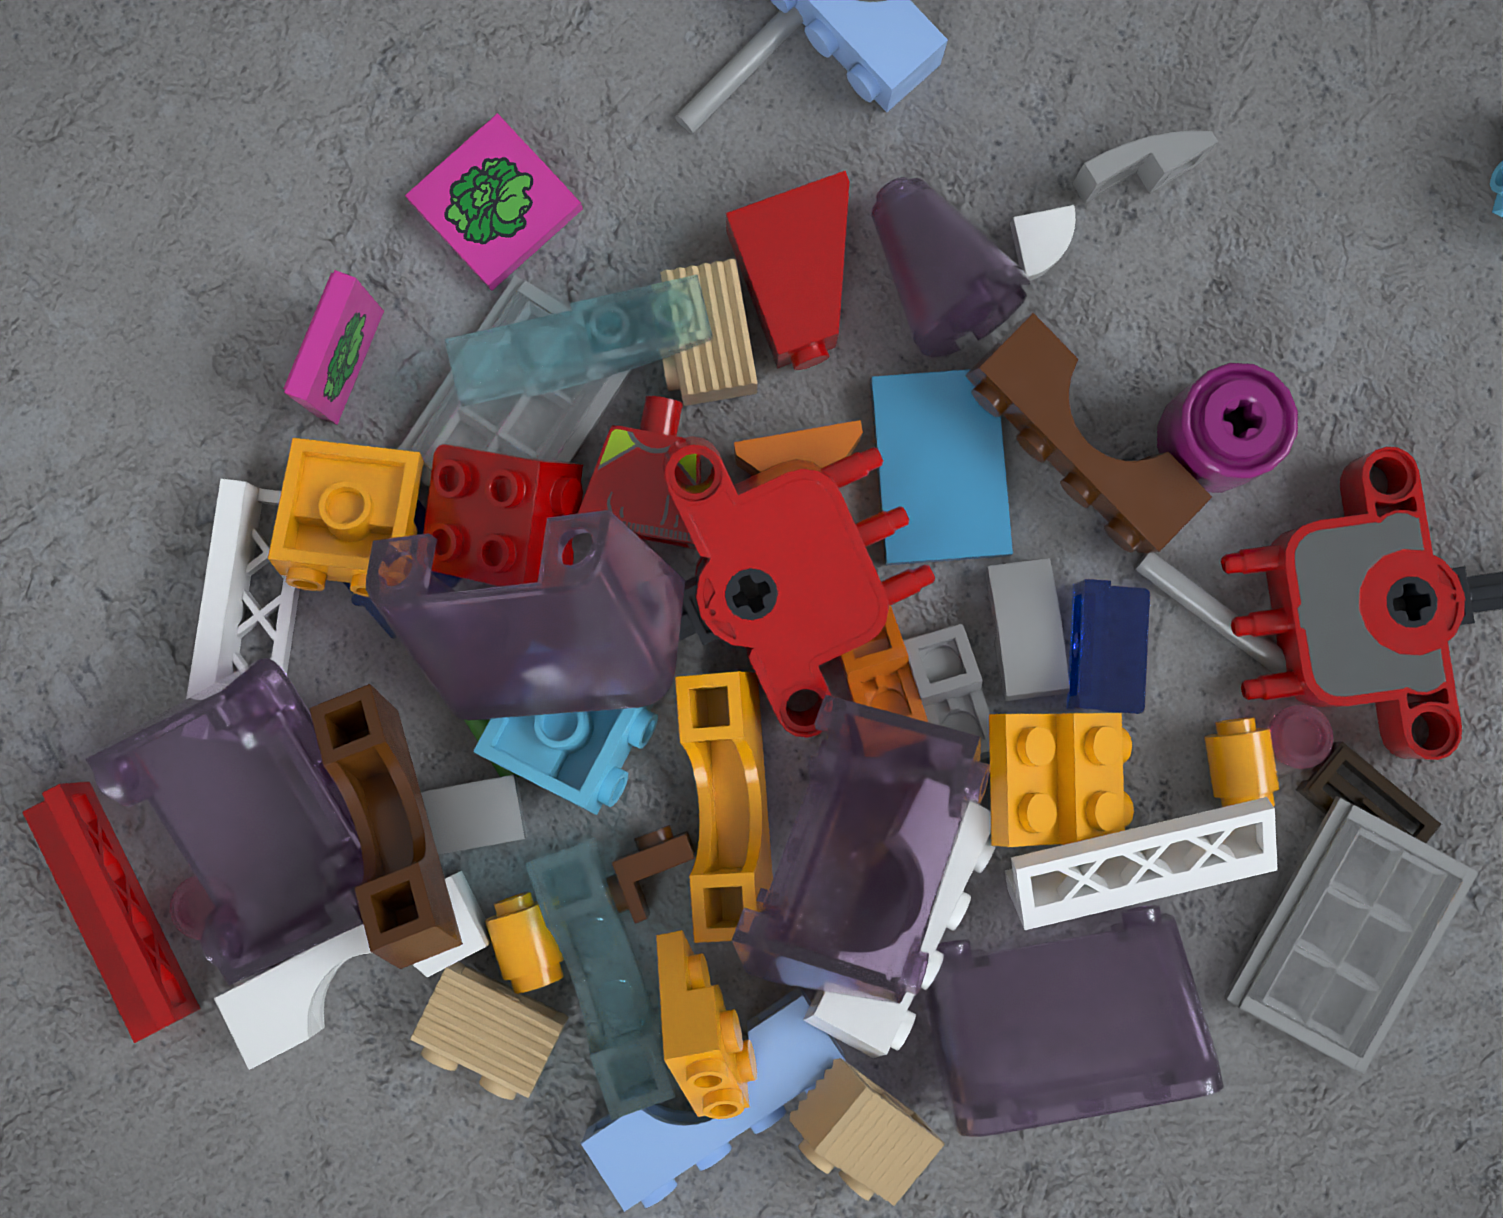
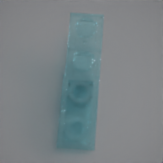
(581, 344)

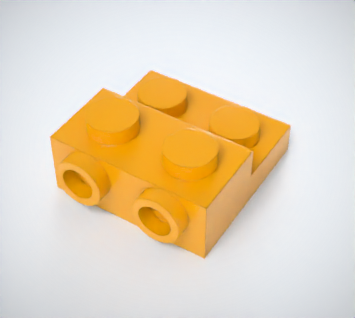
(336, 506)
(1057, 777)
(699, 1035)

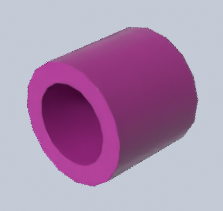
(1204, 443)

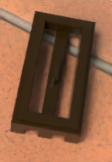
(1326, 773)

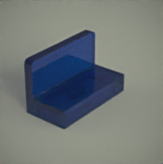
(1108, 647)

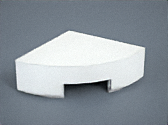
(1042, 238)

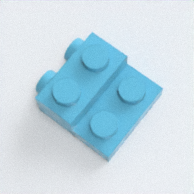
(570, 752)

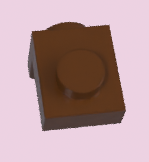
(655, 853)

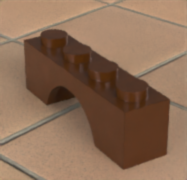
(1029, 383)
(403, 883)

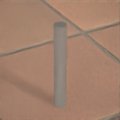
(738, 69)
(1209, 610)

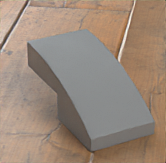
(1153, 158)
(1027, 629)
(950, 682)
(475, 814)

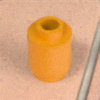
(1241, 762)
(524, 944)

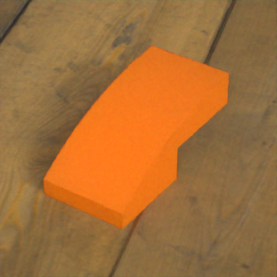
(881, 674)

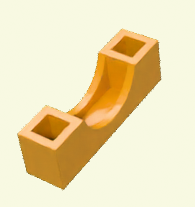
(725, 746)

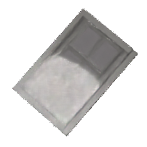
(531, 427)
(1350, 935)

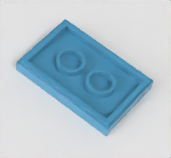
(940, 466)

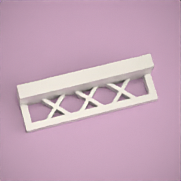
(227, 589)
(1143, 863)

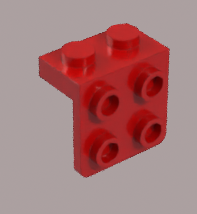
(495, 511)

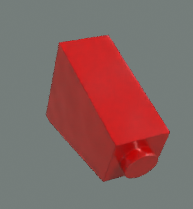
(794, 266)

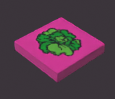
(494, 202)
(334, 347)

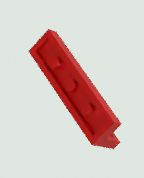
(110, 909)

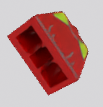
(632, 478)

